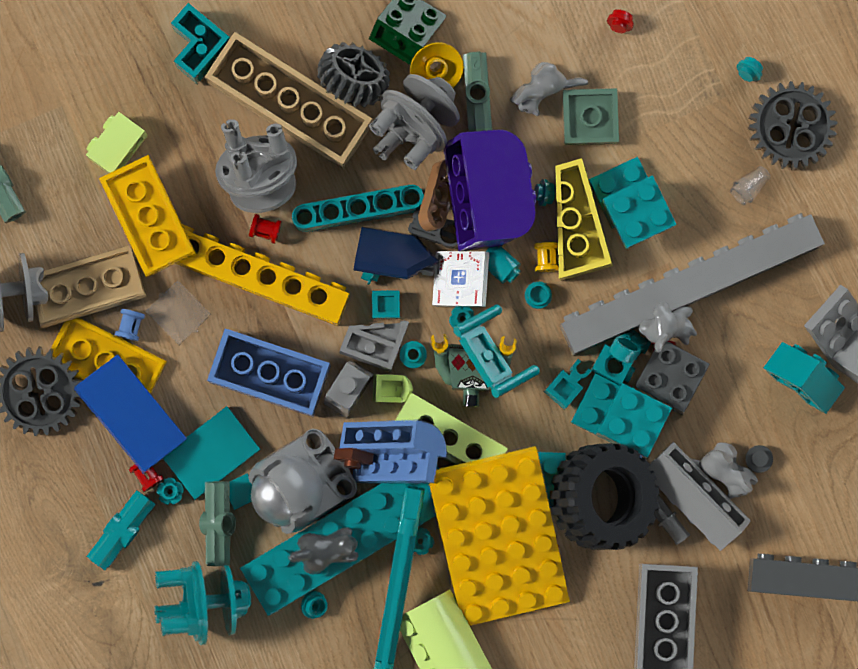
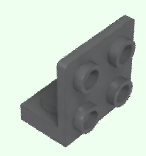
(672, 376)

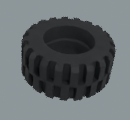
(635, 496)

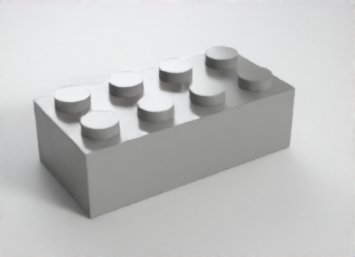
(665, 617)

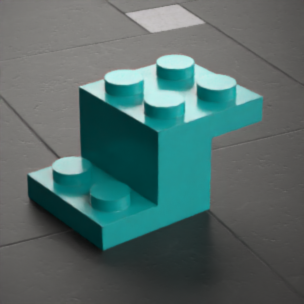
(632, 202)
(621, 415)

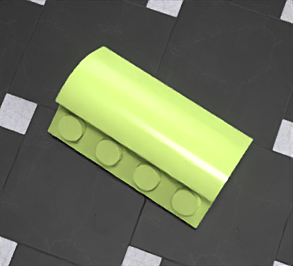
(441, 636)

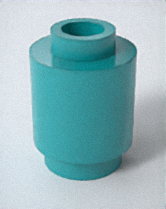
(502, 264)

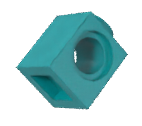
(600, 367)

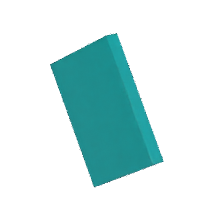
(211, 452)

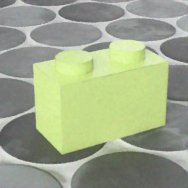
(116, 143)

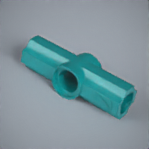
(121, 530)

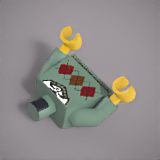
(459, 371)

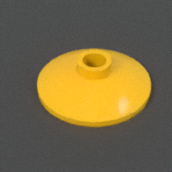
(449, 67)

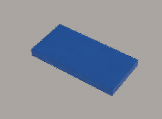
(130, 413)

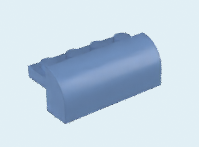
(401, 450)

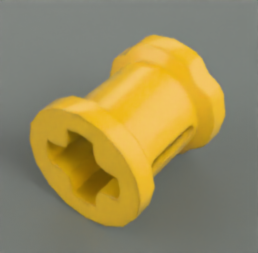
(546, 257)

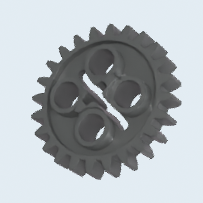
(769, 119)
(63, 387)

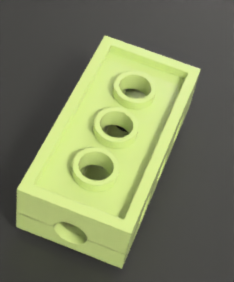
(419, 409)

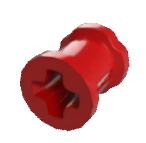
(265, 228)
(147, 483)

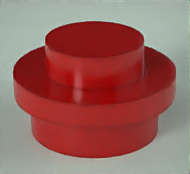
(620, 21)

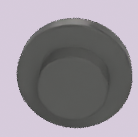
(759, 459)

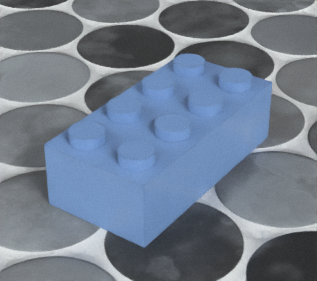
(269, 372)

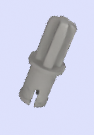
(670, 522)

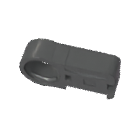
(433, 236)

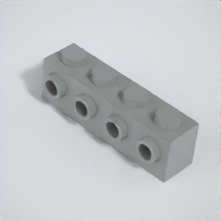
(698, 497)

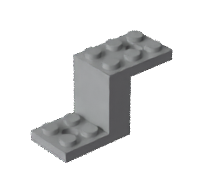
(838, 339)

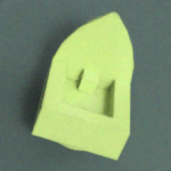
(391, 388)

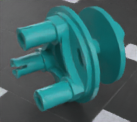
(191, 612)

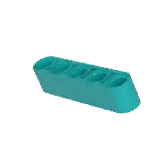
(345, 203)

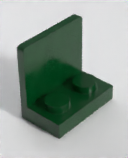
(406, 27)

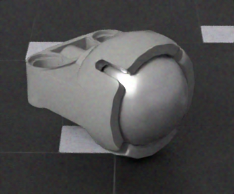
(300, 483)

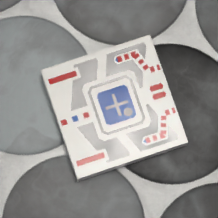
(460, 279)

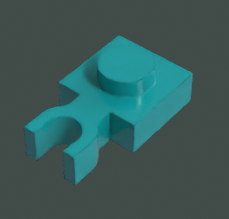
(565, 387)

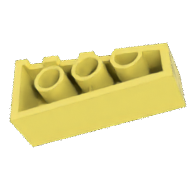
(580, 231)

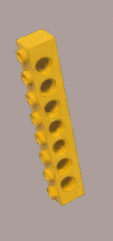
(330, 311)

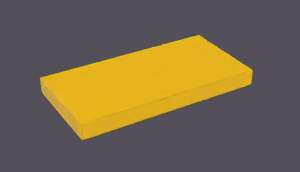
(147, 216)
(93, 347)

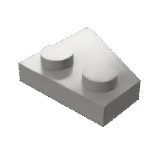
(374, 343)

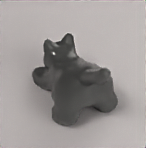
(320, 551)

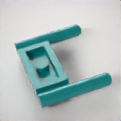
(486, 355)

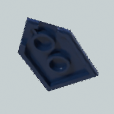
(391, 254)

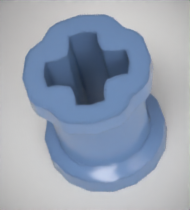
(129, 324)

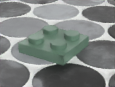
(590, 116)

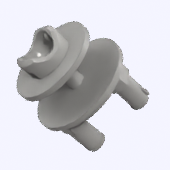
(415, 118)
(257, 168)
(28, 287)

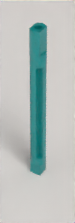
(399, 577)

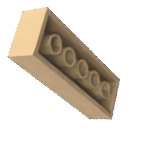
(288, 99)

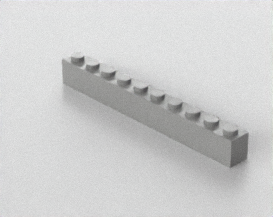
(693, 283)

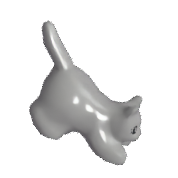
(545, 82)
(668, 325)
(722, 465)

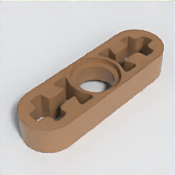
(428, 216)

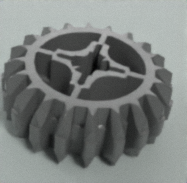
(353, 74)

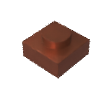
(353, 457)

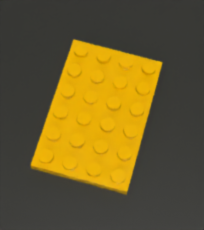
(499, 536)

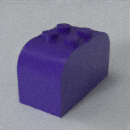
(489, 188)

